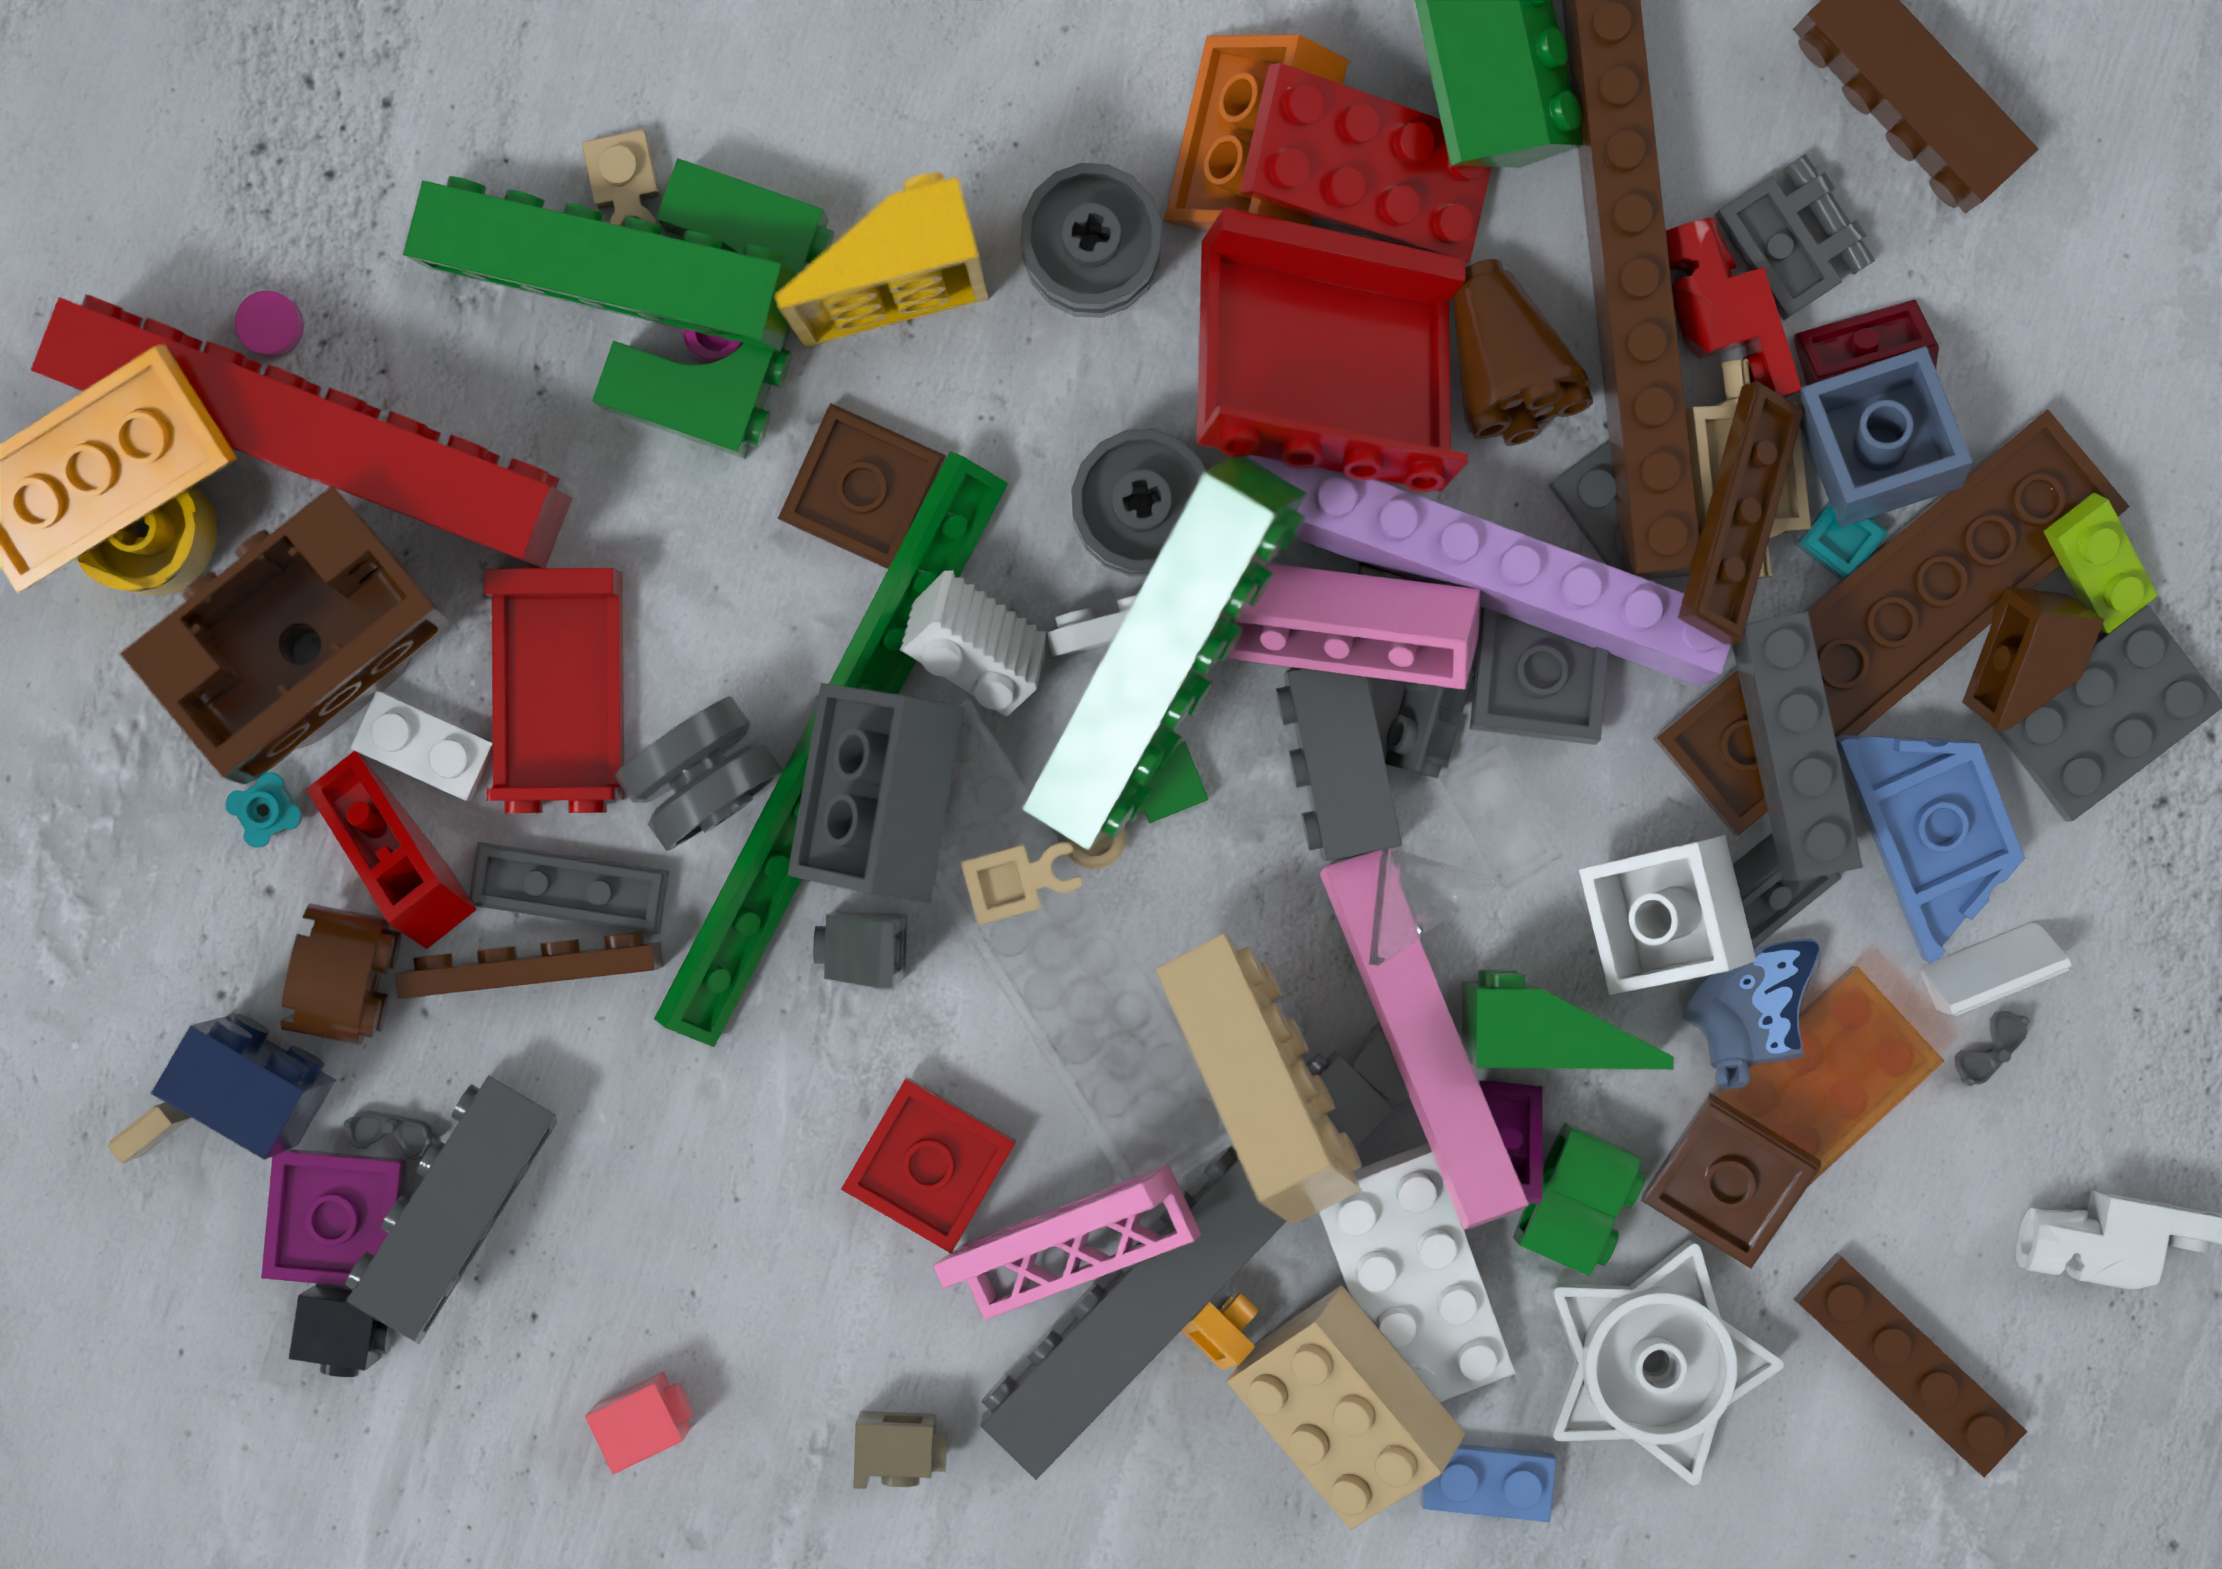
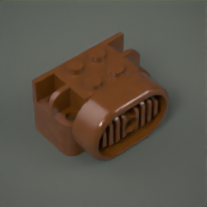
(228, 651)

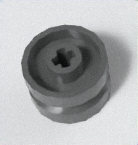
(1082, 203)
(1115, 473)
(703, 779)

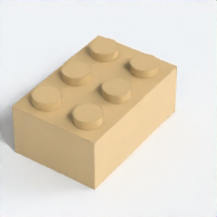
(1347, 1408)

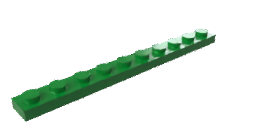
(758, 883)

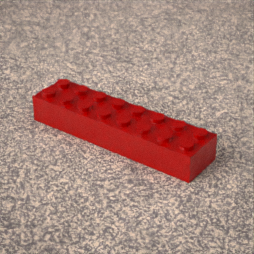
(323, 439)

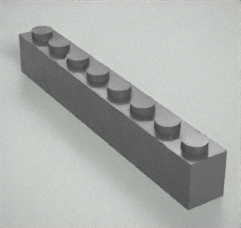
(1154, 1299)

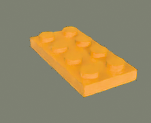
(102, 465)

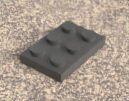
(2116, 719)

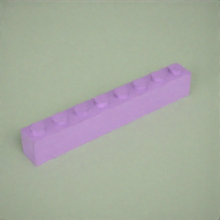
(1512, 570)

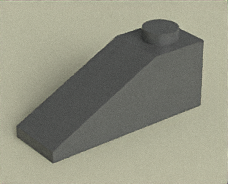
(862, 948)

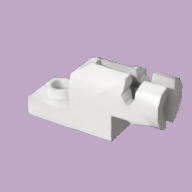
(2113, 1241)

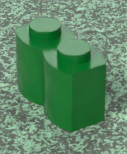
(1581, 1196)

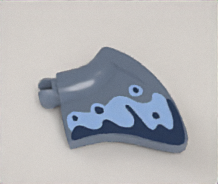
(1754, 1010)

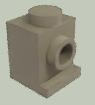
(897, 1448)

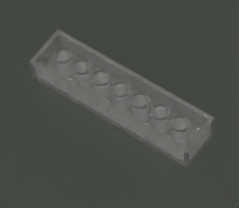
(1075, 979)

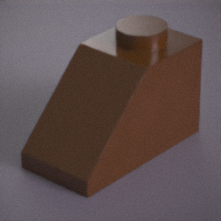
(2030, 654)

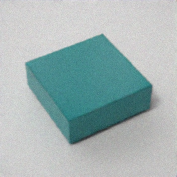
(1840, 548)

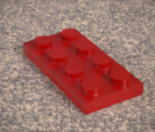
(1361, 164)

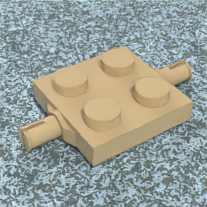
(1707, 438)

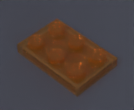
(1852, 1074)

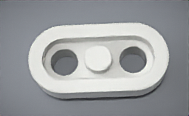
(1082, 632)

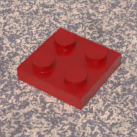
(928, 1165)

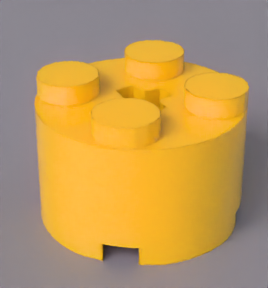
(168, 558)

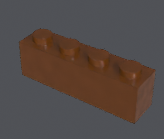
(1917, 95)

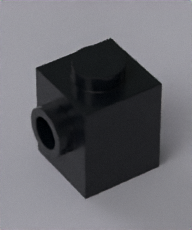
(336, 1333)

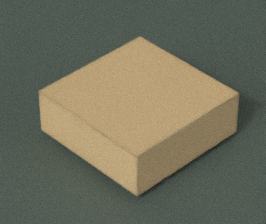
(146, 1132)

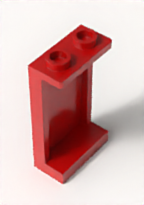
(556, 687)

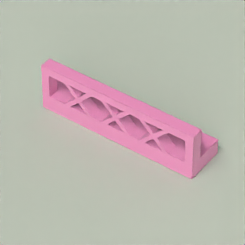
(1019, 1244)

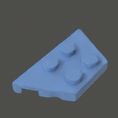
(1934, 827)

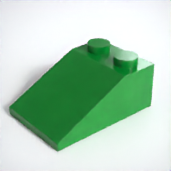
(1527, 1027)

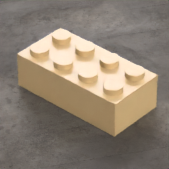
(1259, 1079)

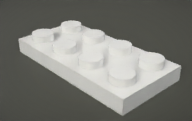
(1417, 1273)

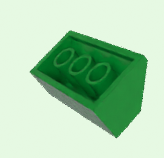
(1500, 80)

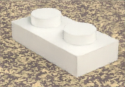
(423, 746)

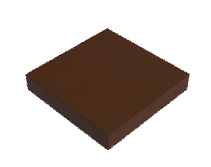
(860, 486)
(1731, 1180)

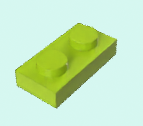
(2101, 561)

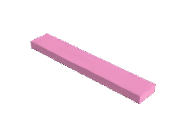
(1428, 1055)

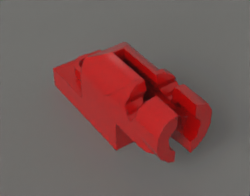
(1725, 310)

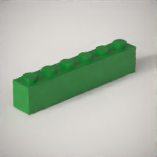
(600, 263)

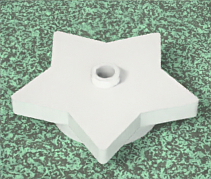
(1665, 1408)

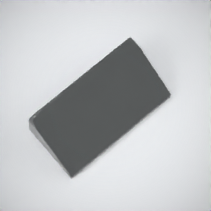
(1767, 897)

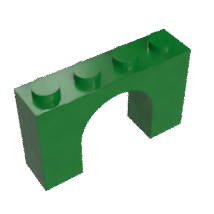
(723, 399)

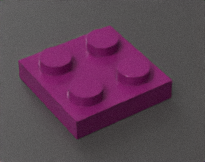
(326, 1213)

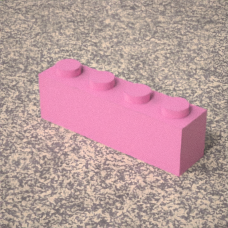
(1362, 626)

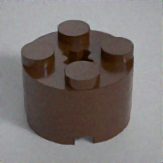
(338, 975)

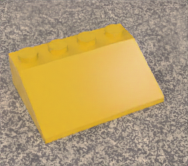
(892, 267)

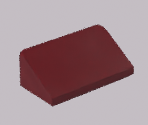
(1863, 341)

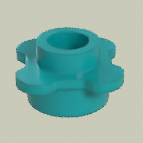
(281, 814)

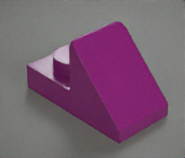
(1519, 1123)

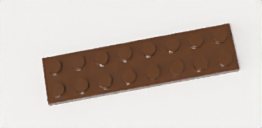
(1904, 607)

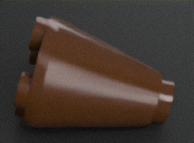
(1511, 359)

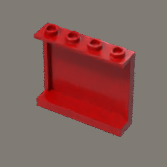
(1326, 351)

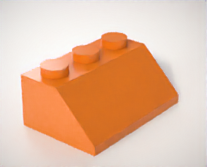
(1224, 121)

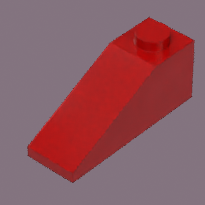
(390, 852)

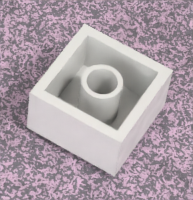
(1667, 915)

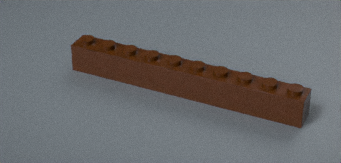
(1632, 288)

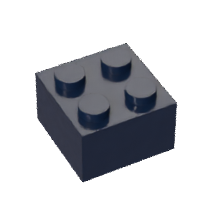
(244, 1084)

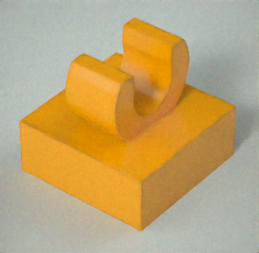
(1218, 1331)

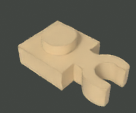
(622, 174)
(1008, 883)

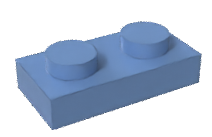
(1494, 1484)

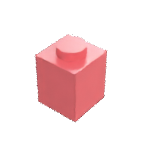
(640, 1421)

